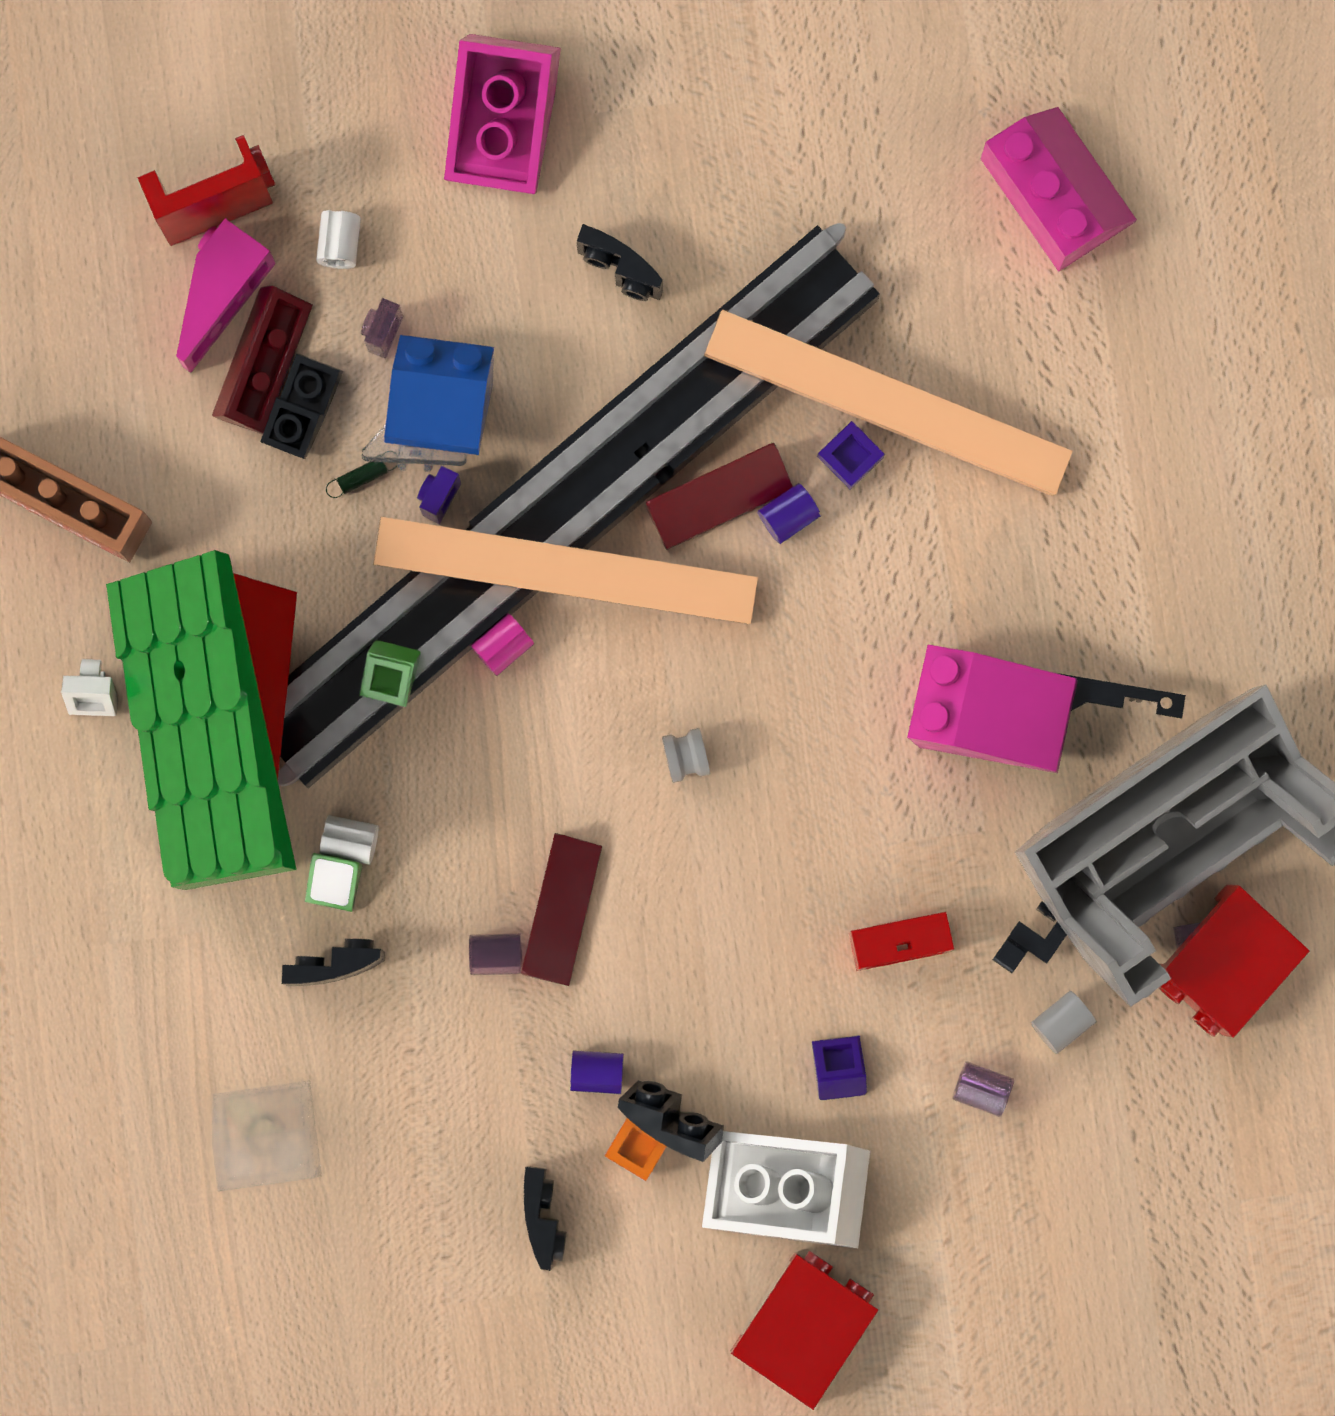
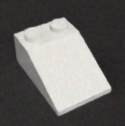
(787, 1189)

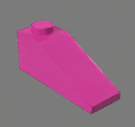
(221, 283)

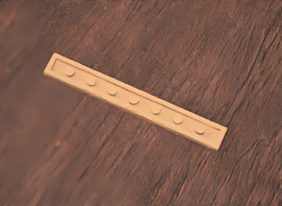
(887, 403)
(564, 570)

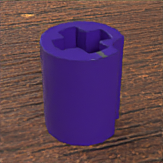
(789, 513)
(597, 1072)

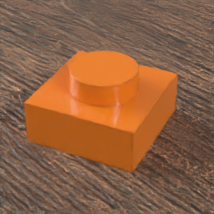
(635, 1150)

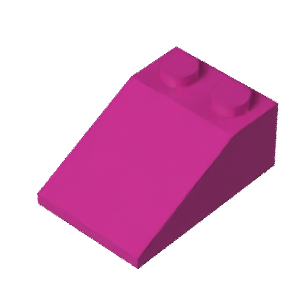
(501, 112)
(991, 709)

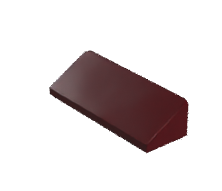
(262, 359)
(719, 496)
(561, 909)

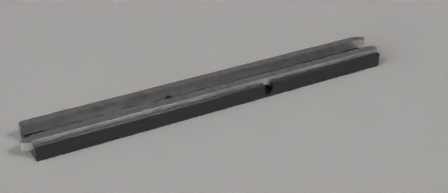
(569, 499)

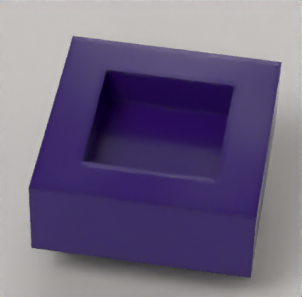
(851, 455)
(438, 493)

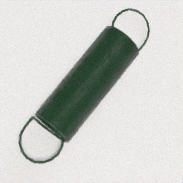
(360, 476)

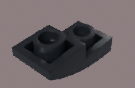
(632, 273)
(302, 406)
(346, 962)
(659, 1115)
(543, 1233)

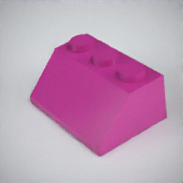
(1056, 186)

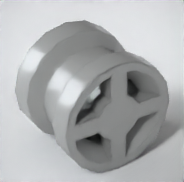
(686, 755)

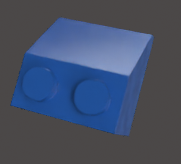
(439, 394)

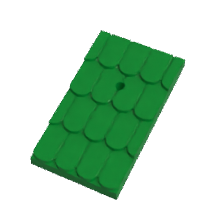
(209, 703)

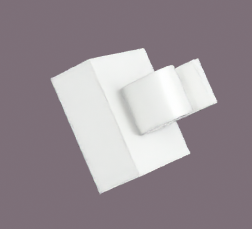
(90, 692)

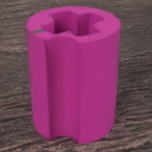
(502, 644)

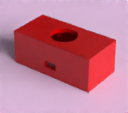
(923, 935)

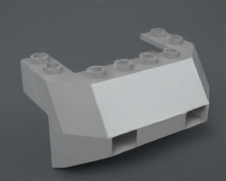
(1172, 827)

